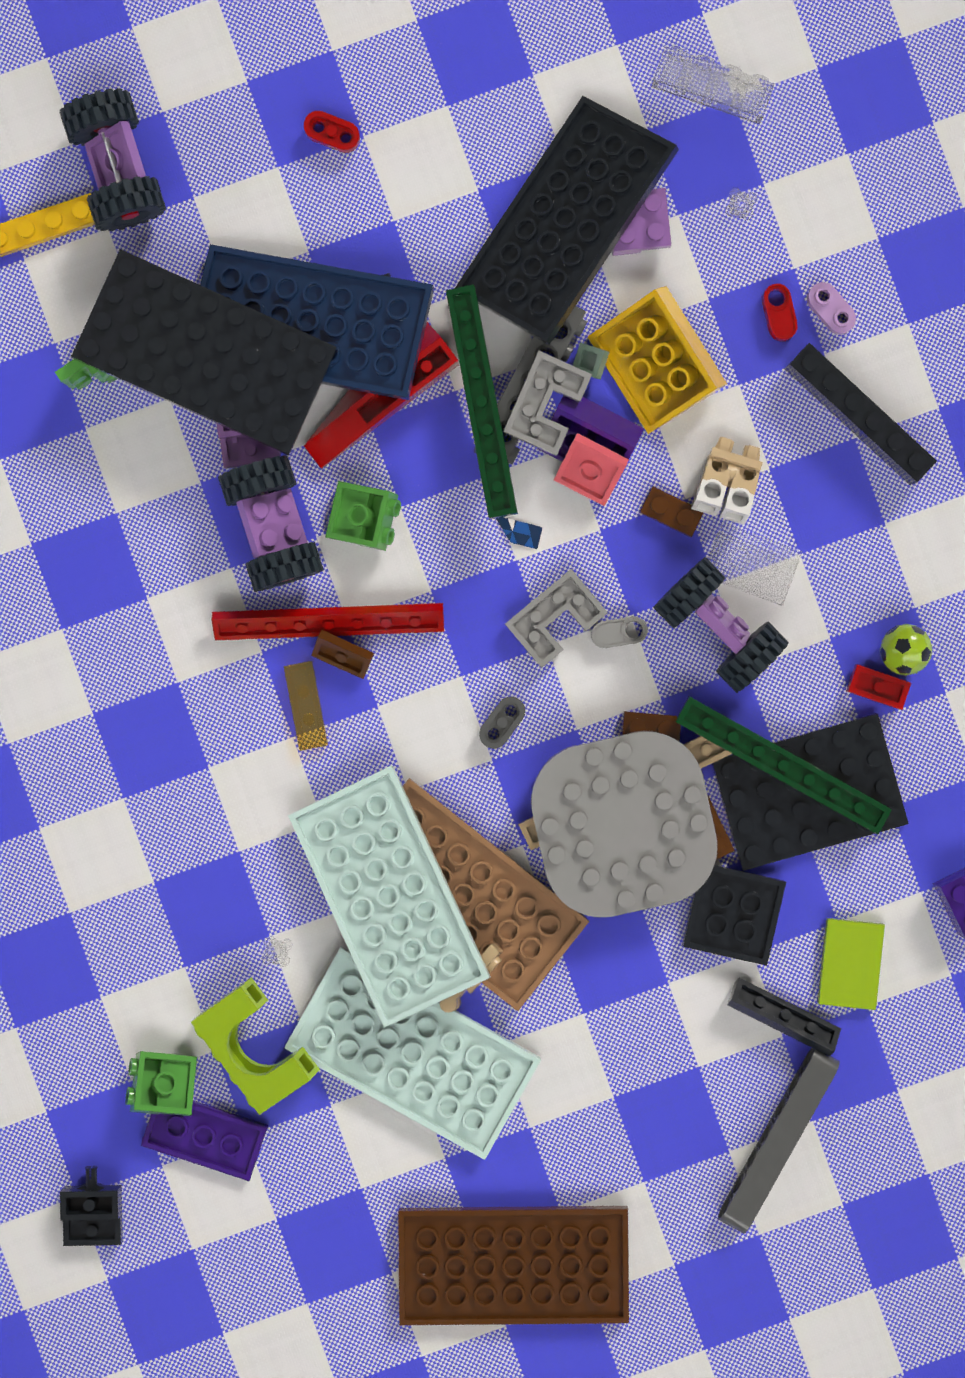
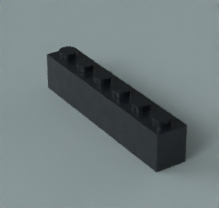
(860, 414)

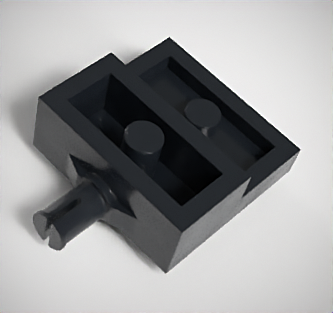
(91, 1213)

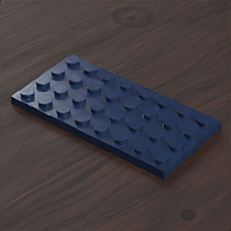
(366, 315)

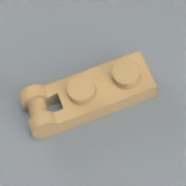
(491, 960)

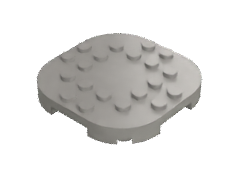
(624, 824)

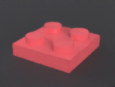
(591, 469)

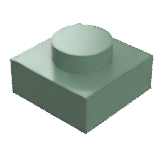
(591, 360)

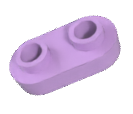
(828, 310)

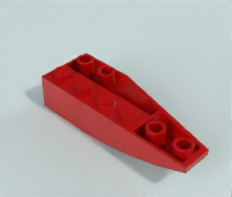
(362, 412)

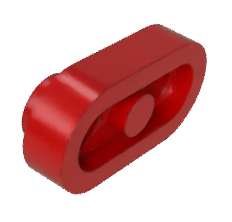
(333, 131)

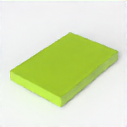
(851, 963)

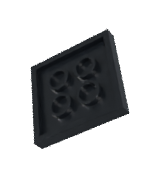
(735, 915)

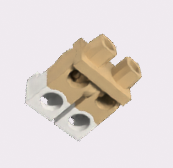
(731, 471)

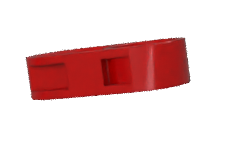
(780, 319)

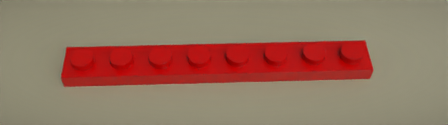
(334, 620)

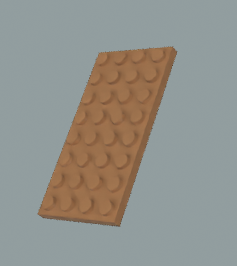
(498, 901)

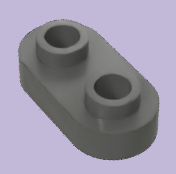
(502, 722)

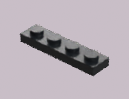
(784, 1016)

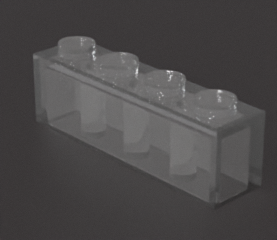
(713, 84)

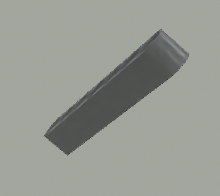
(778, 1140)

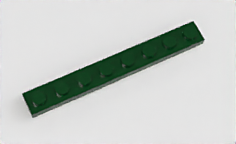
(481, 402)
(783, 765)

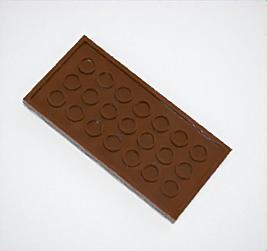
(513, 1265)

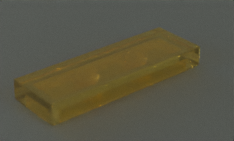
(306, 705)

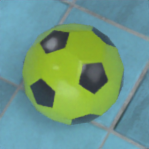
(906, 649)

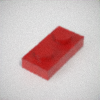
(878, 687)

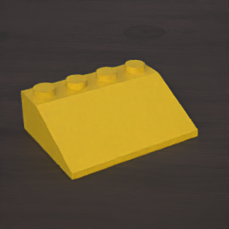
(657, 359)

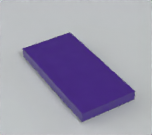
(208, 1139)

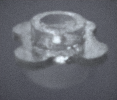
(735, 210)
(281, 958)

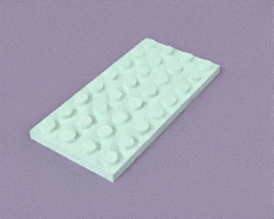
(389, 896)
(426, 1066)

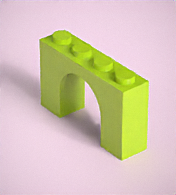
(259, 1082)

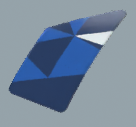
(521, 532)

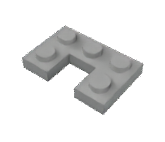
(544, 377)
(564, 594)

